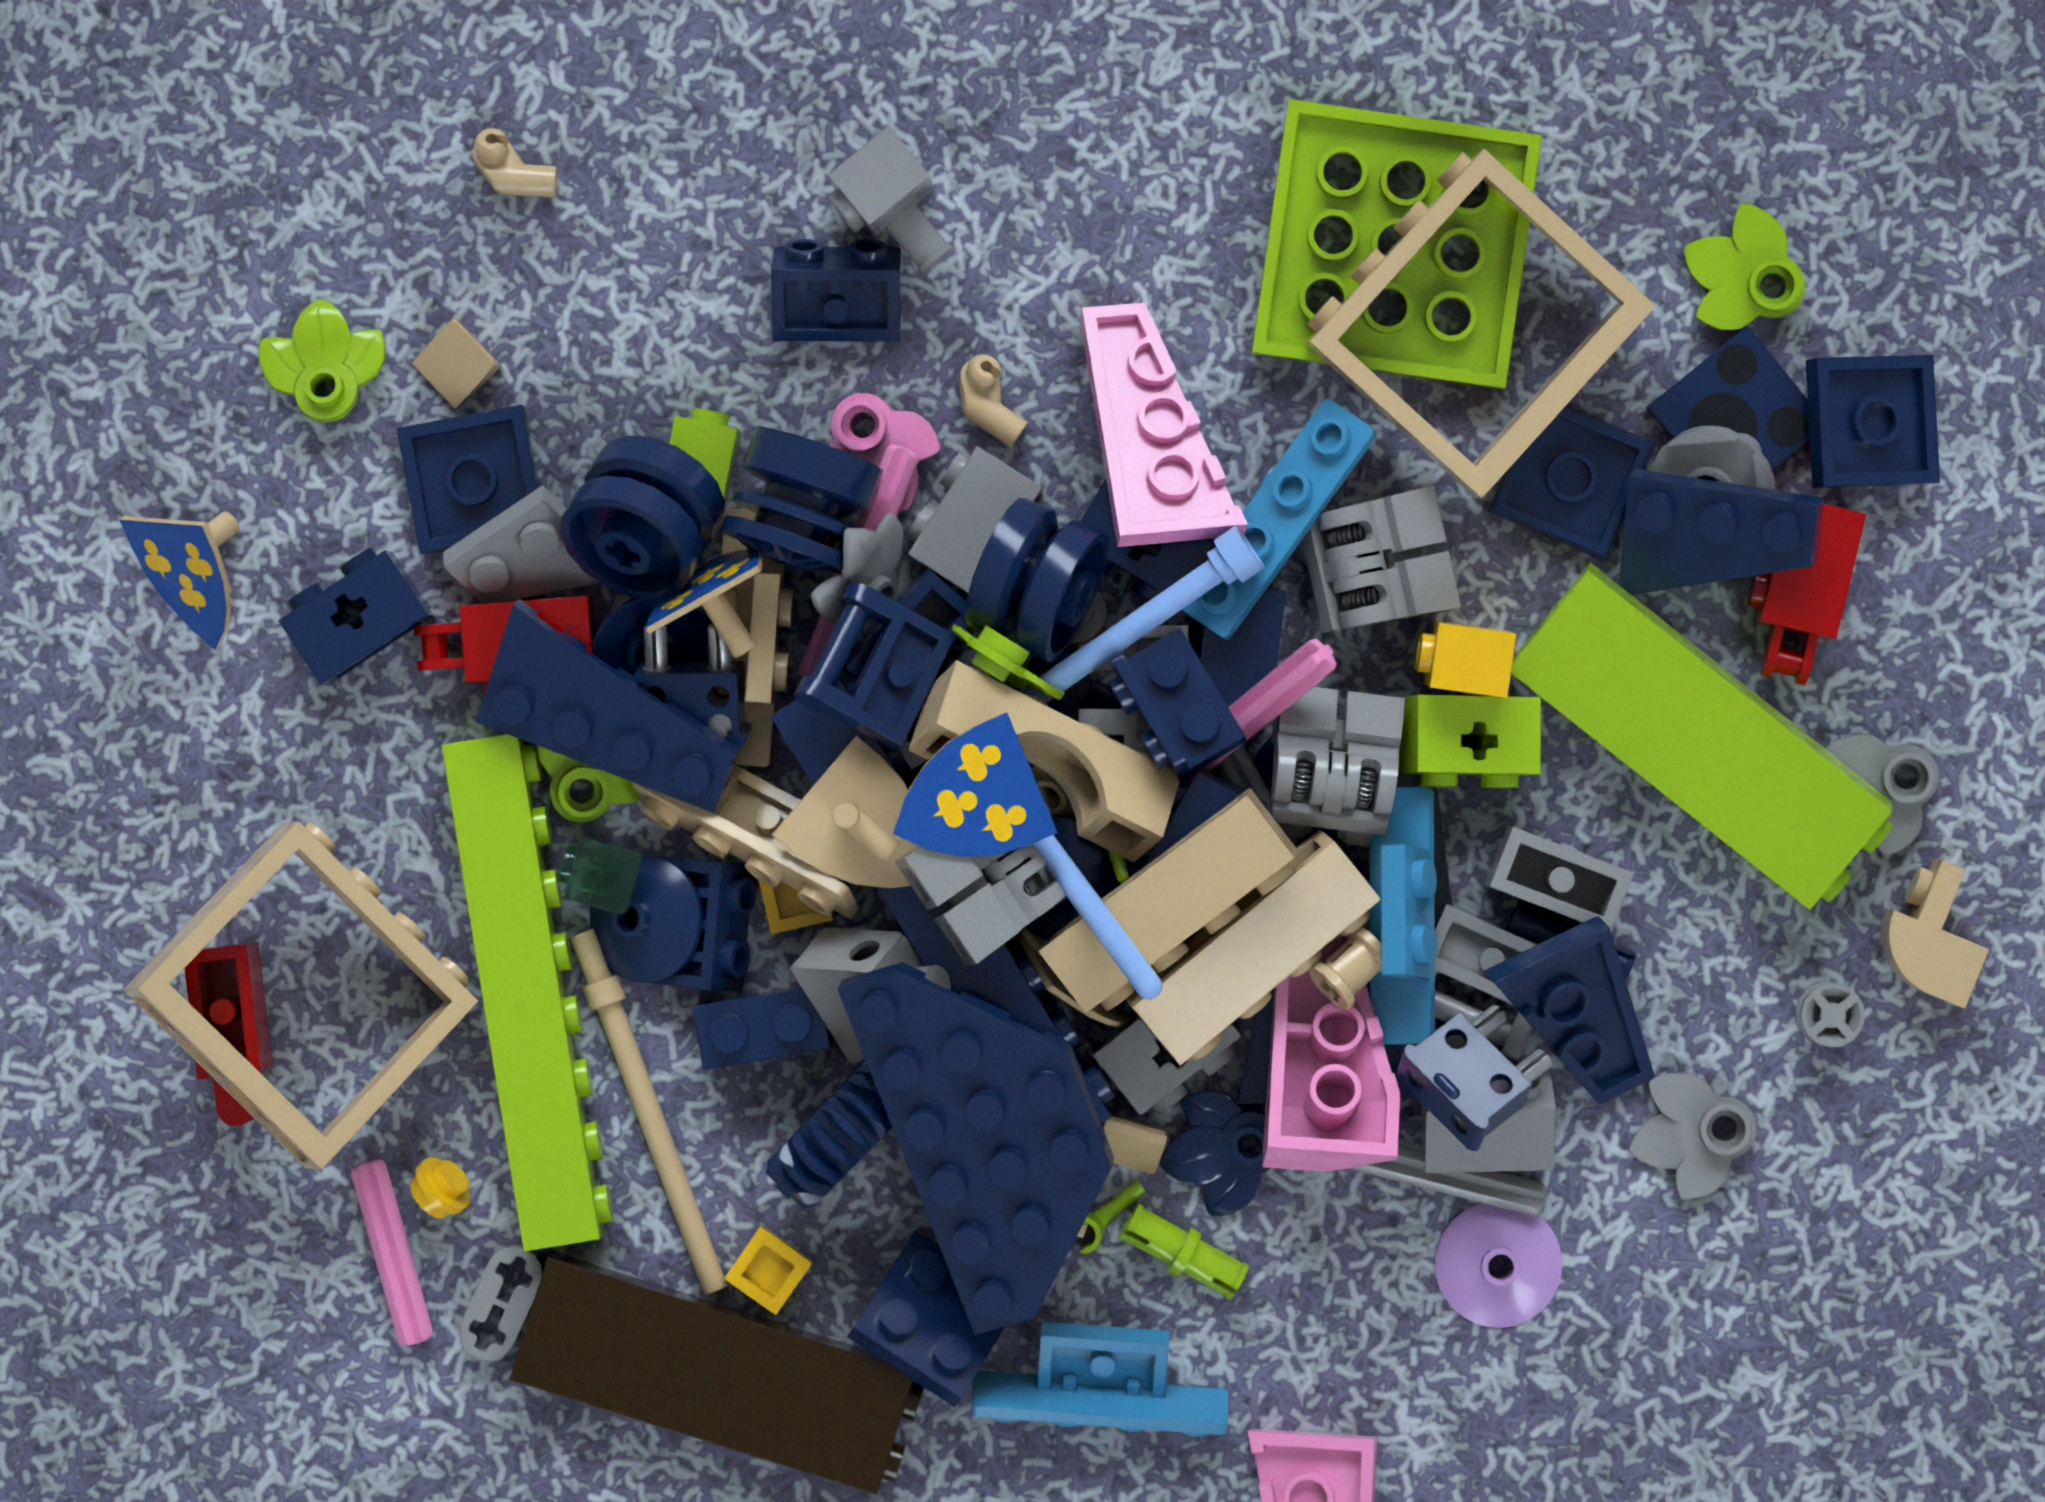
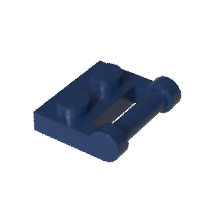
(894, 674)

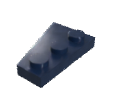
(1712, 531)

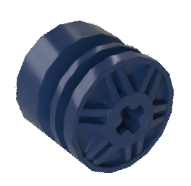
(800, 499)

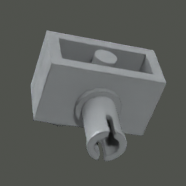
(882, 192)

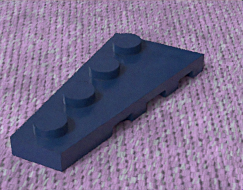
(582, 708)

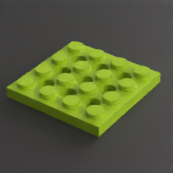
(1305, 199)

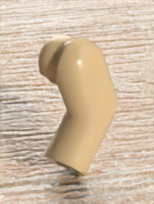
(507, 171)
(982, 400)

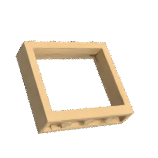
(1379, 269)
(227, 1066)

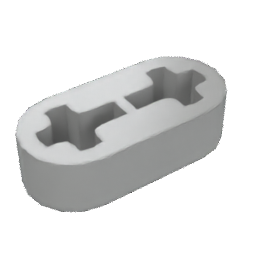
(487, 1296)

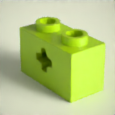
(1505, 731)

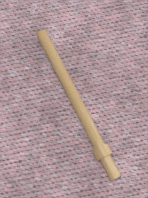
(605, 995)

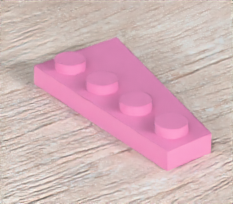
(1150, 439)
(1314, 1466)

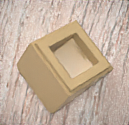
(456, 363)
(1135, 1142)

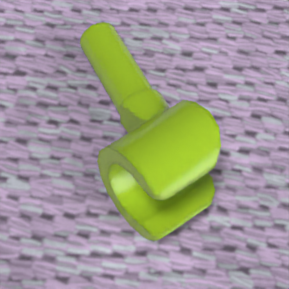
(1106, 1214)

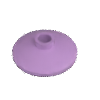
(1464, 1259)

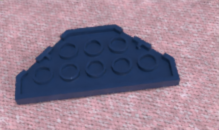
(989, 1132)

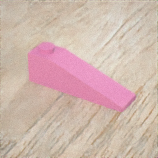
(1327, 1081)

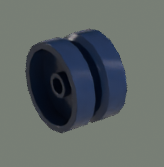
(642, 517)
(1037, 579)

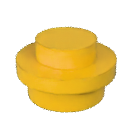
(440, 1187)

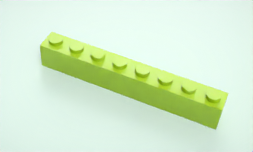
(525, 991)

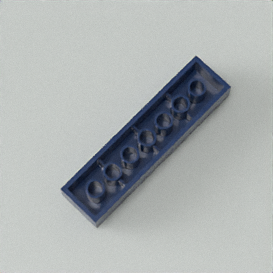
(998, 978)

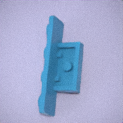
(1287, 508)
(1404, 919)
(1101, 1380)

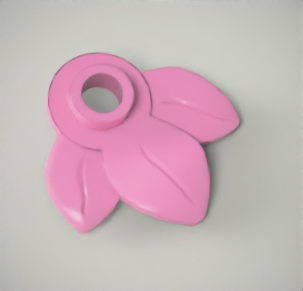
(891, 427)

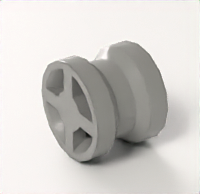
(1846, 1016)

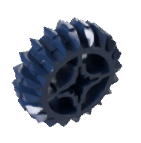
(830, 1140)

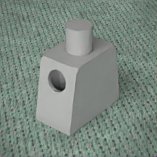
(845, 954)

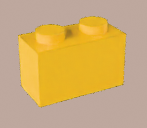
(1466, 658)

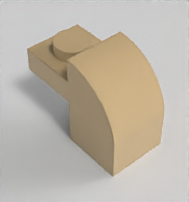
(1920, 949)

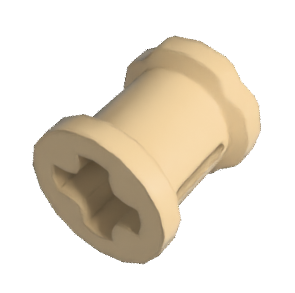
(1348, 968)

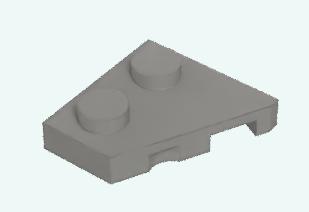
(517, 553)

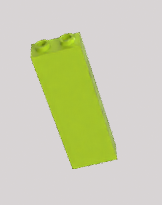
(1703, 738)

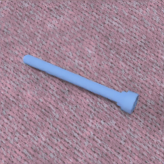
(1227, 562)
(1099, 918)

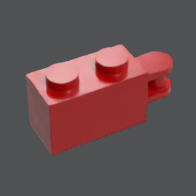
(1808, 598)
(484, 627)
(230, 994)

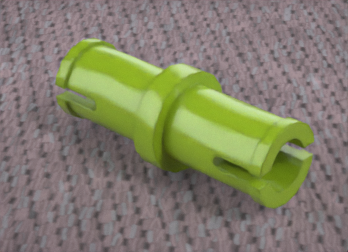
(1183, 1251)

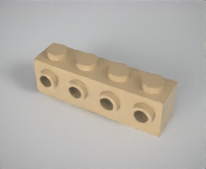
(1174, 898)
(1270, 939)

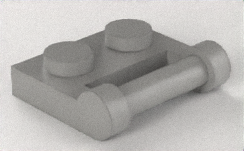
(1463, 952)

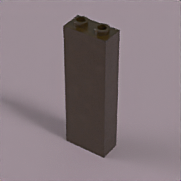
(715, 1373)

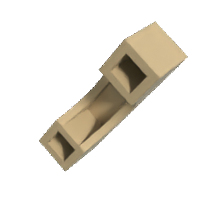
(1114, 790)

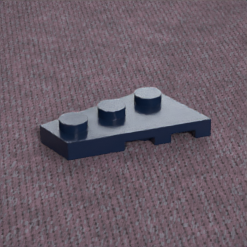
(1580, 1007)

